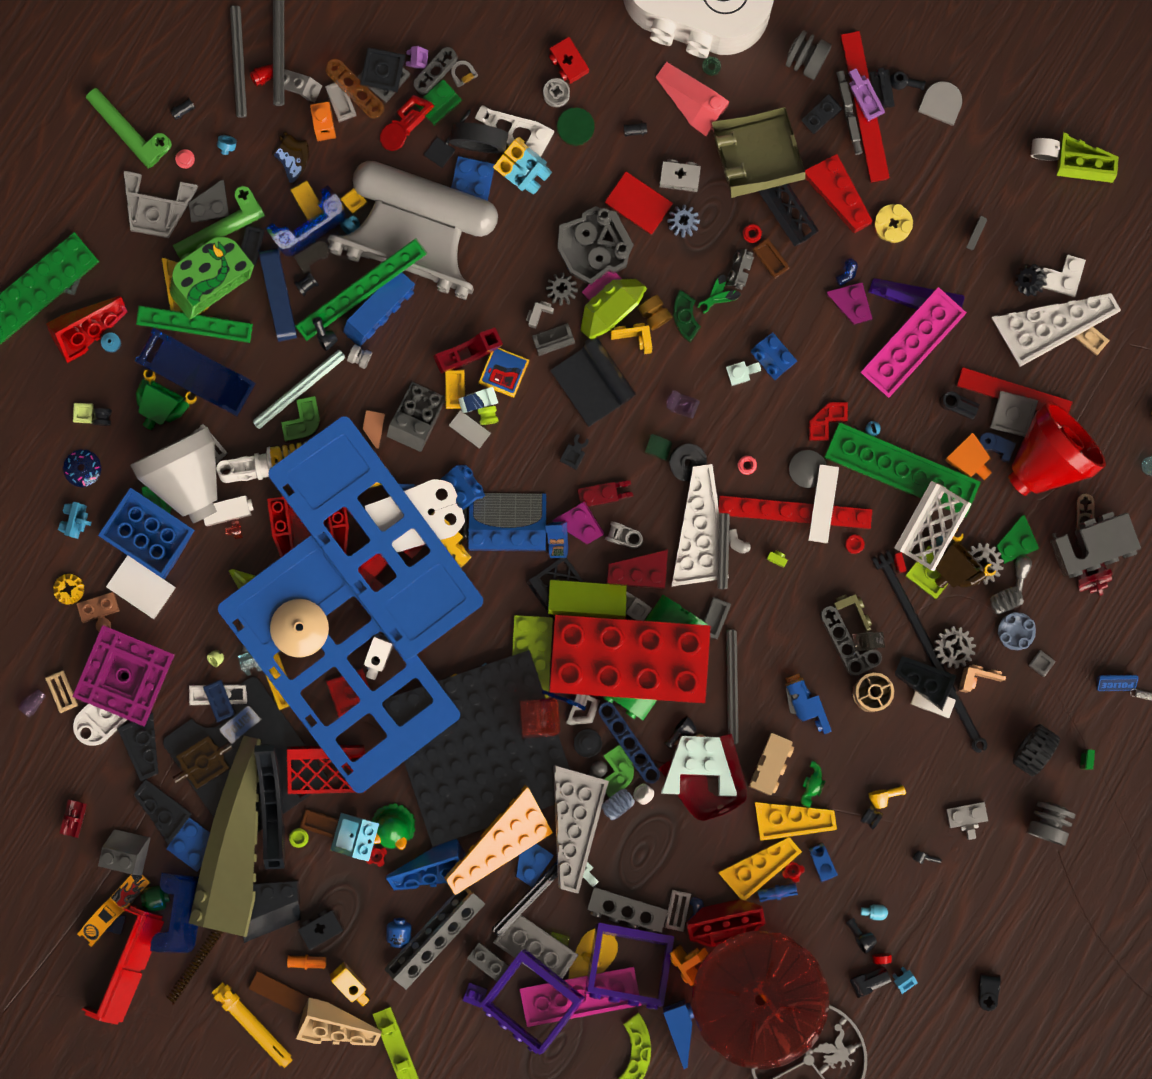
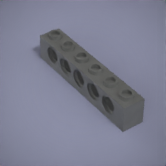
(434, 937)

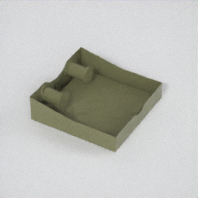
(758, 152)

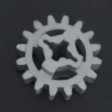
(985, 555)
(962, 650)

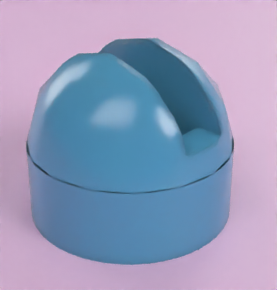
(868, 429)

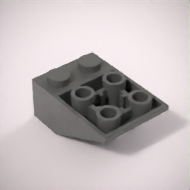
(416, 416)

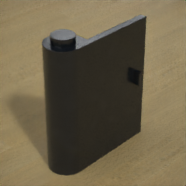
(593, 382)

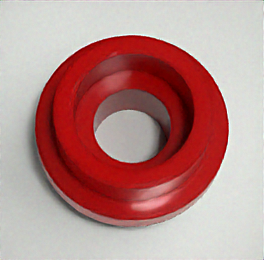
(752, 227)

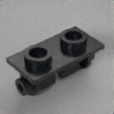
(882, 87)

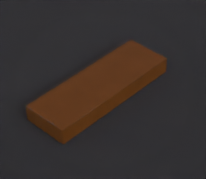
(279, 992)

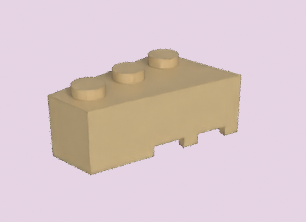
(771, 764)

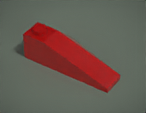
(80, 328)

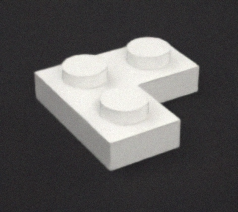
(1067, 280)

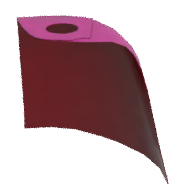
(695, 792)

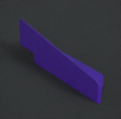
(906, 294)

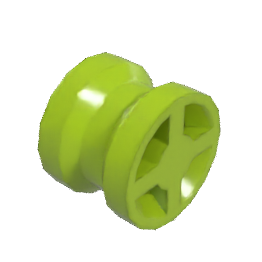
(488, 415)

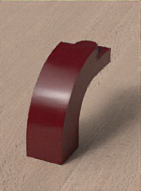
(468, 352)

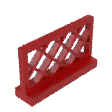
(316, 752)

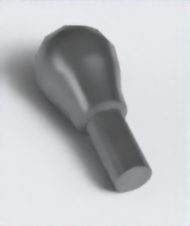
(1023, 566)

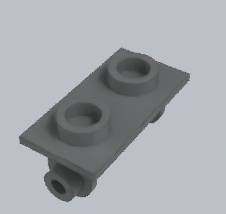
(741, 260)

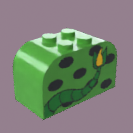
(208, 275)

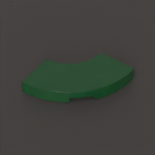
(684, 316)

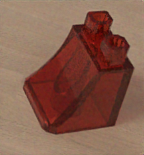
(539, 717)

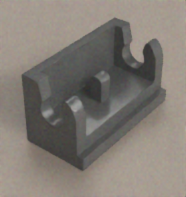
(553, 339)

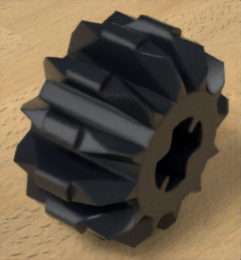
(1030, 287)

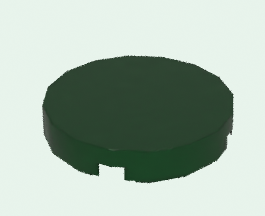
(575, 126)

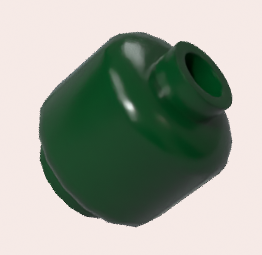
(154, 898)

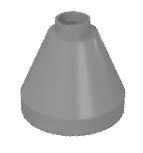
(183, 474)

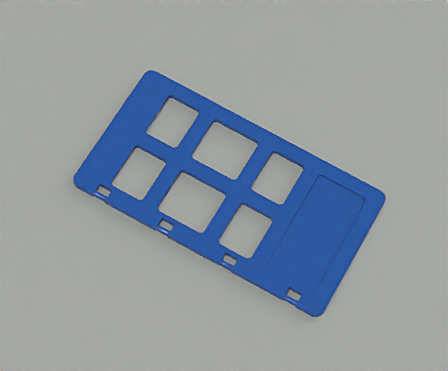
(312, 576)

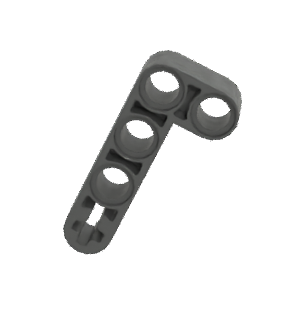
(846, 639)

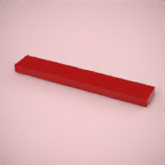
(991, 387)

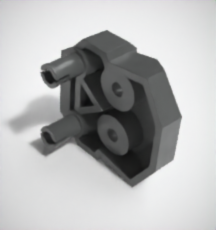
(581, 252)

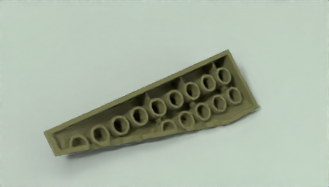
(227, 874)

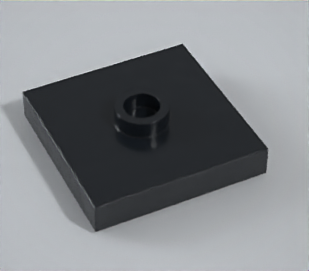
(382, 70)

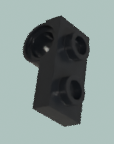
(821, 114)

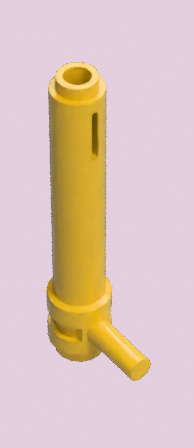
(231, 1003)

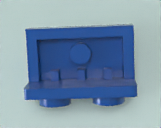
(773, 356)
(465, 485)

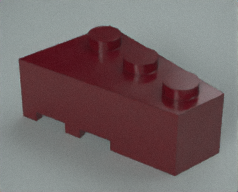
(642, 571)

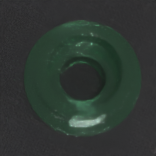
(711, 60)

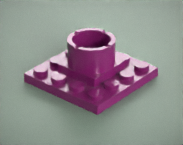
(103, 675)

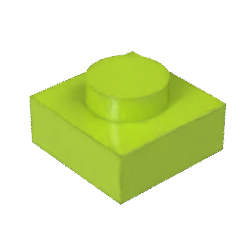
(777, 558)

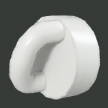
(643, 794)

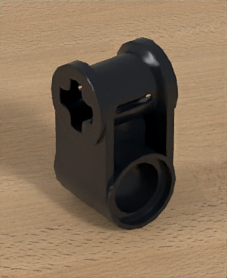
(989, 986)

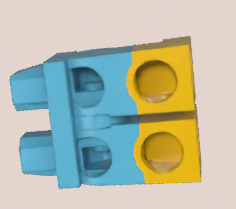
(522, 165)

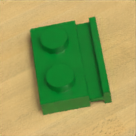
(444, 101)

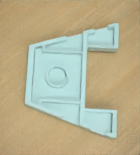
(699, 757)

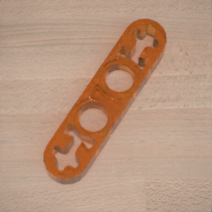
(352, 90)

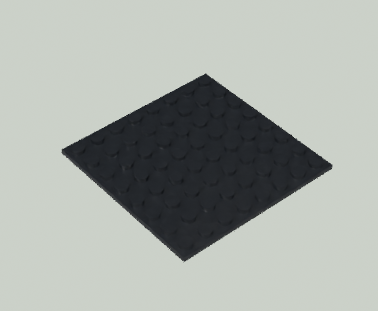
(481, 759)

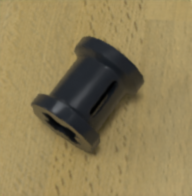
(306, 283)

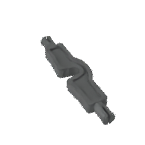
(850, 118)

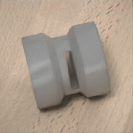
(359, 356)

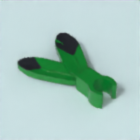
(718, 296)

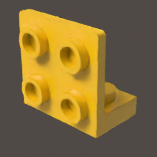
(637, 330)

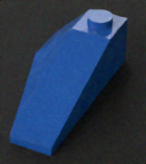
(428, 867)

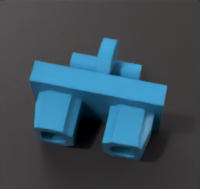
(76, 520)

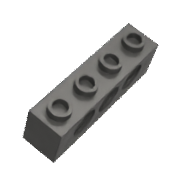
(599, 896)

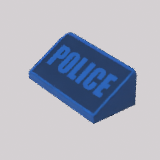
(1117, 682)

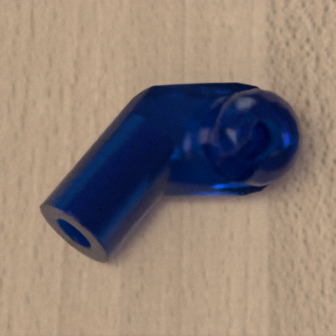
(850, 272)

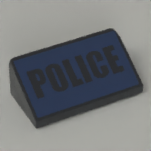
(240, 724)

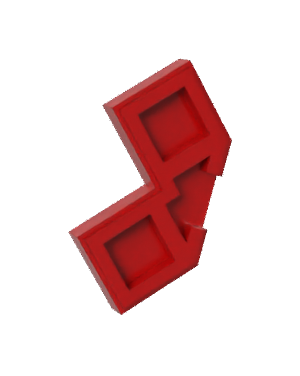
(829, 413)

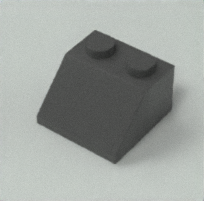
(124, 852)

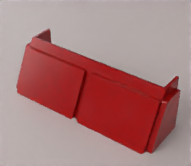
(127, 972)

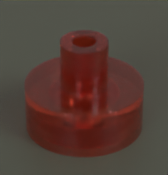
(235, 529)

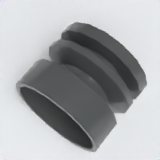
(808, 54)
(1051, 823)

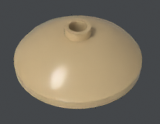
(296, 642)

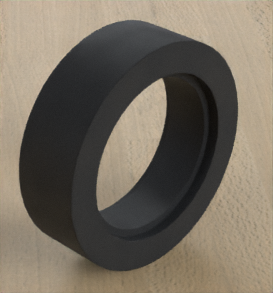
(478, 137)

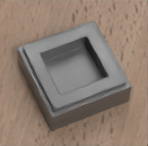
(1042, 663)

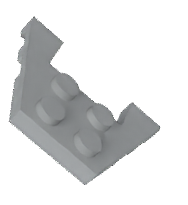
(154, 214)

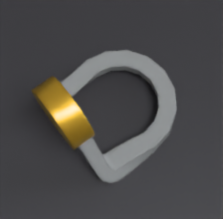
(468, 77)

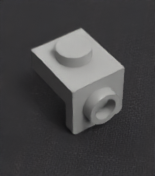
(533, 316)

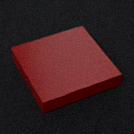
(343, 695)

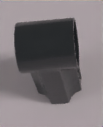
(961, 405)
(866, 983)

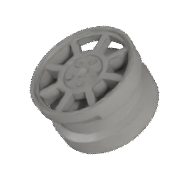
(556, 92)

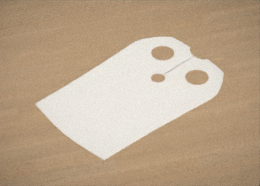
(386, 513)

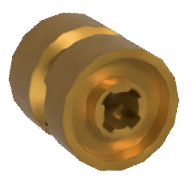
(654, 312)

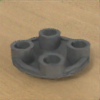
(805, 468)

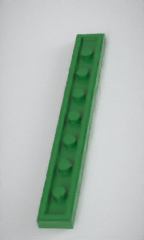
(363, 287)

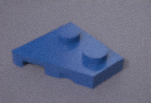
(532, 864)

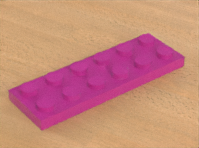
(913, 342)
(547, 1005)

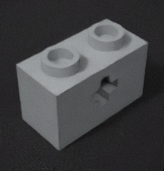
(670, 179)

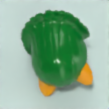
(394, 827)

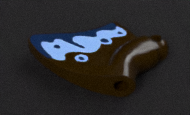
(293, 156)

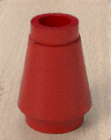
(262, 74)

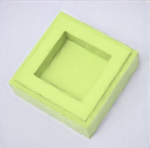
(83, 413)

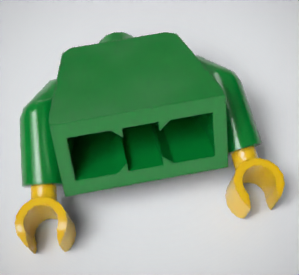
(159, 403)

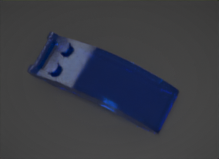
(196, 373)

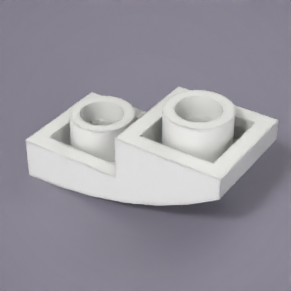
(921, 702)

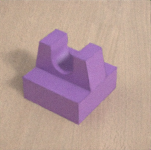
(419, 57)

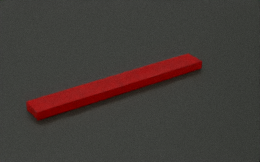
(869, 130)

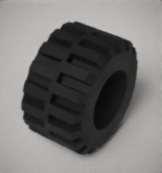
(1036, 750)

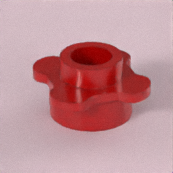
(381, 854)
(787, 873)

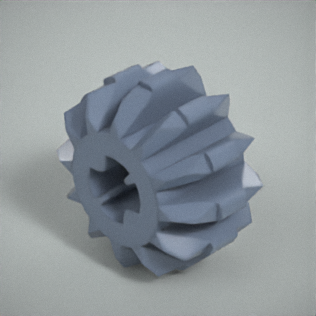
(675, 221)
(618, 804)

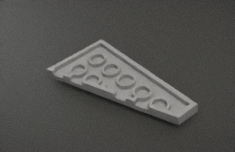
(576, 817)

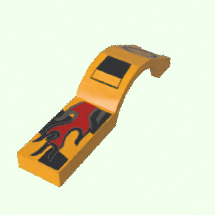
(113, 908)

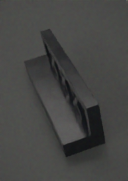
(784, 215)

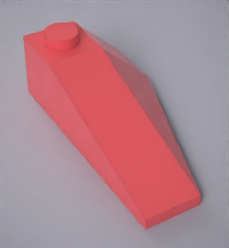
(693, 99)

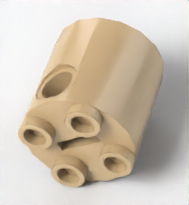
(881, 687)

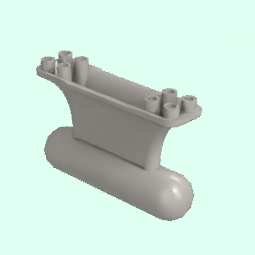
(412, 209)

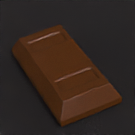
(771, 258)
(319, 823)

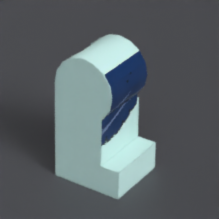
(478, 400)

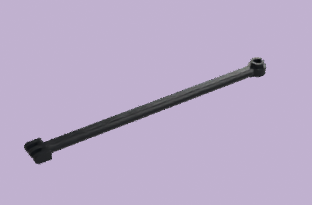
(927, 645)

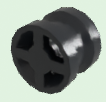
(101, 417)
(871, 817)

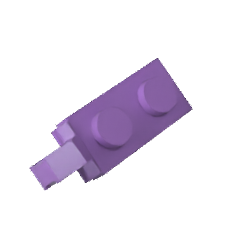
(865, 95)

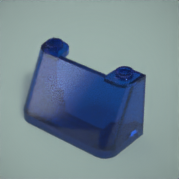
(293, 242)
(181, 934)

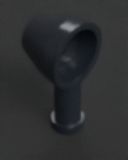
(899, 85)
(325, 338)
(685, 727)
(866, 940)

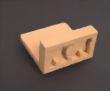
(968, 680)

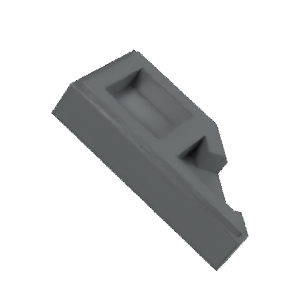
(976, 233)

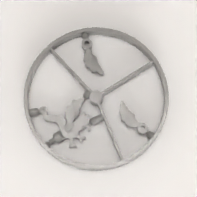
(840, 1052)

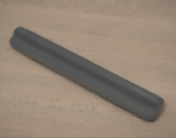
(723, 551)

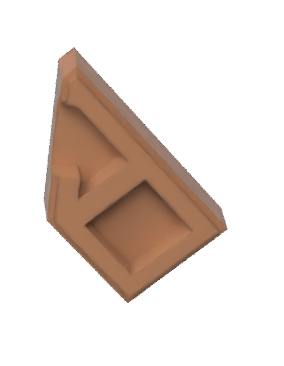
(373, 426)

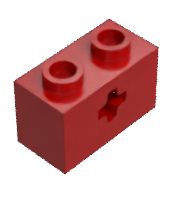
(567, 49)

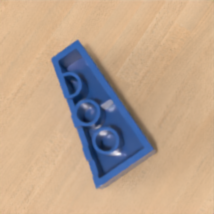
(378, 308)

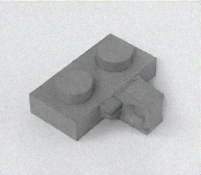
(967, 818)

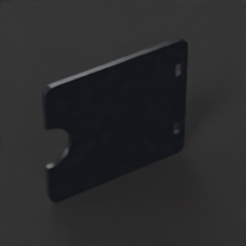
(272, 729)

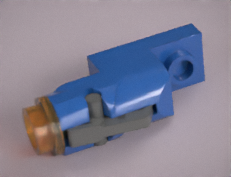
(804, 706)

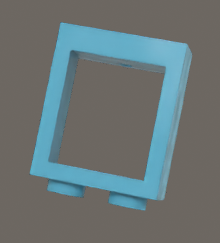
(357, 843)

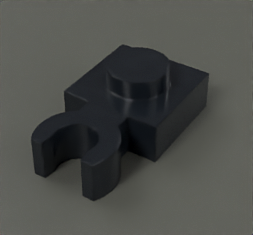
(573, 455)

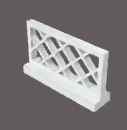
(922, 518)

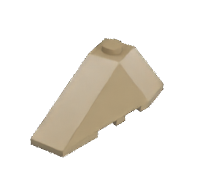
(329, 1023)

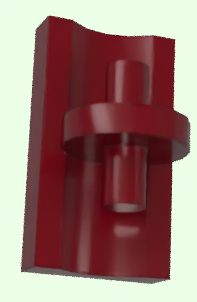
(1095, 582)
(73, 818)

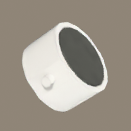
(1045, 149)

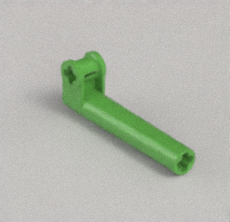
(147, 152)
(249, 212)

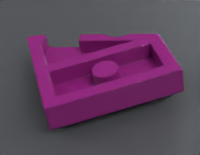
(852, 302)
(581, 523)

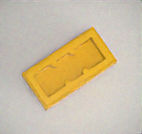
(306, 199)
(454, 388)

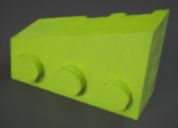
(1085, 161)

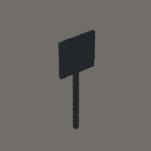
(440, 151)

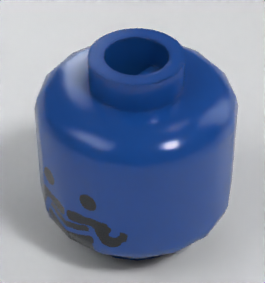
(398, 933)

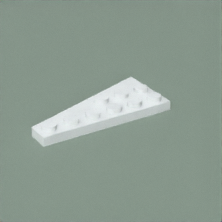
(1046, 327)
(700, 531)

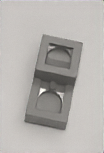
(636, 608)

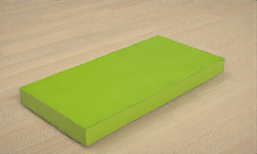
(587, 599)

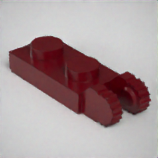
(603, 493)

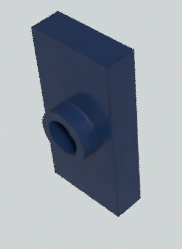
(219, 701)

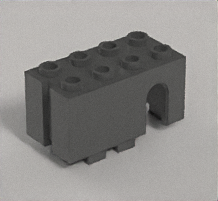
(1098, 542)

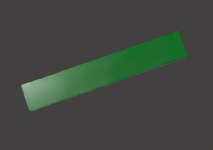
(197, 325)

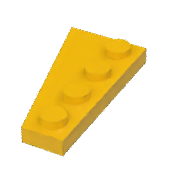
(786, 821)
(759, 868)

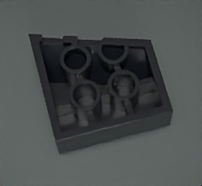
(274, 907)

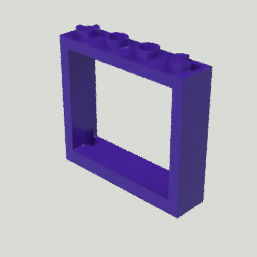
(548, 975)
(615, 996)

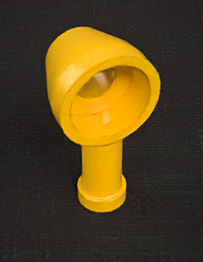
(880, 797)

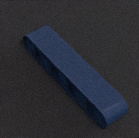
(278, 294)
(627, 733)

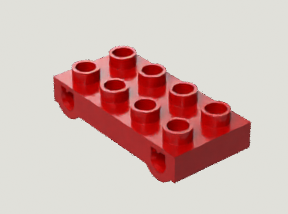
(630, 659)

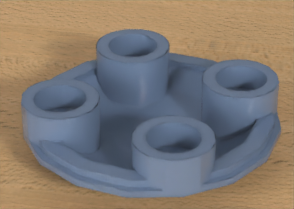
(1016, 631)

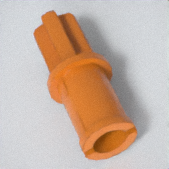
(306, 962)

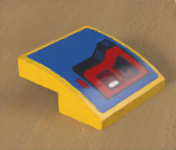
(504, 372)

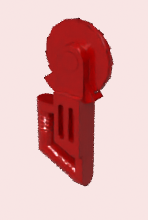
(394, 134)

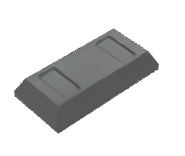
(716, 616)

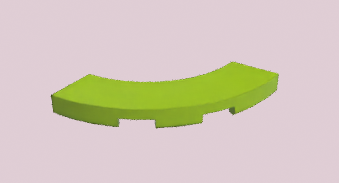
(640, 1048)

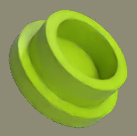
(298, 837)

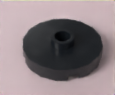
(678, 457)

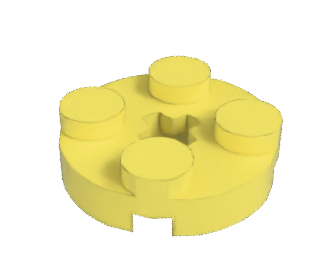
(897, 213)

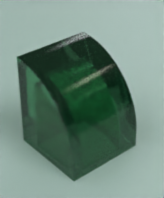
(658, 447)

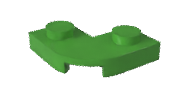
(307, 423)
(623, 770)

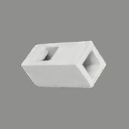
(230, 510)

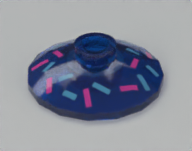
(88, 475)

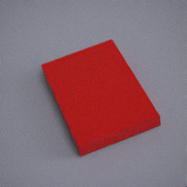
(638, 203)

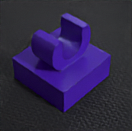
(475, 994)

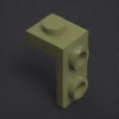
(844, 601)

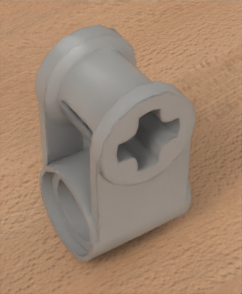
(622, 535)

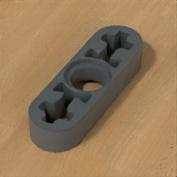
(435, 63)

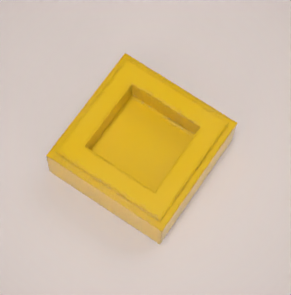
(353, 201)

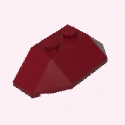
(721, 921)

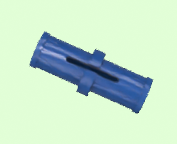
(777, 892)

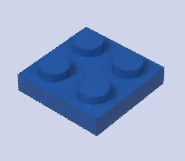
(473, 177)
(190, 844)

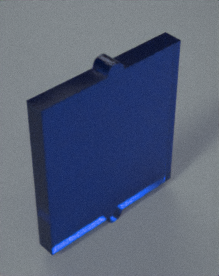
(565, 700)

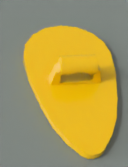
(607, 954)

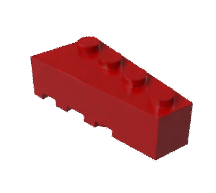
(838, 191)

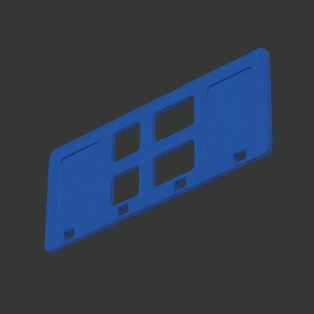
(422, 598)

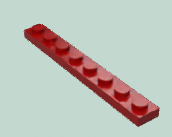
(792, 512)

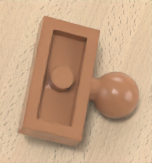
(98, 608)

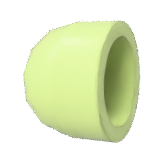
(215, 658)

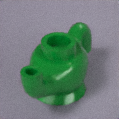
(813, 785)

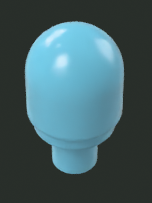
(875, 912)

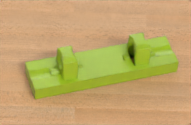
(395, 1044)

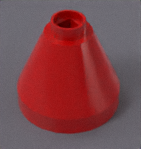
(1054, 453)

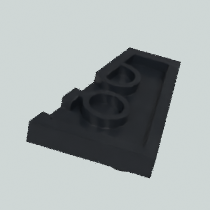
(926, 680)
(141, 747)
(162, 809)

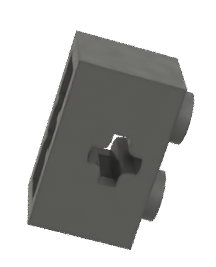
(488, 961)

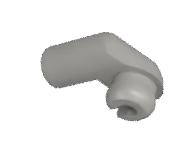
(737, 544)

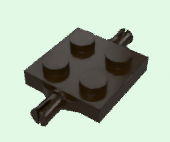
(202, 762)

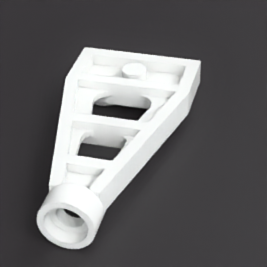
(539, 135)

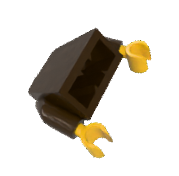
(960, 567)

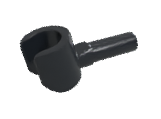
(920, 857)

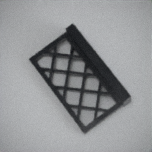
(541, 591)

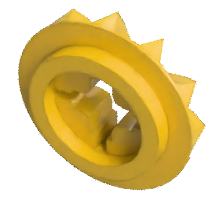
(76, 593)

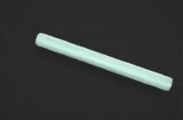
(298, 389)

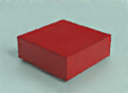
(899, 563)

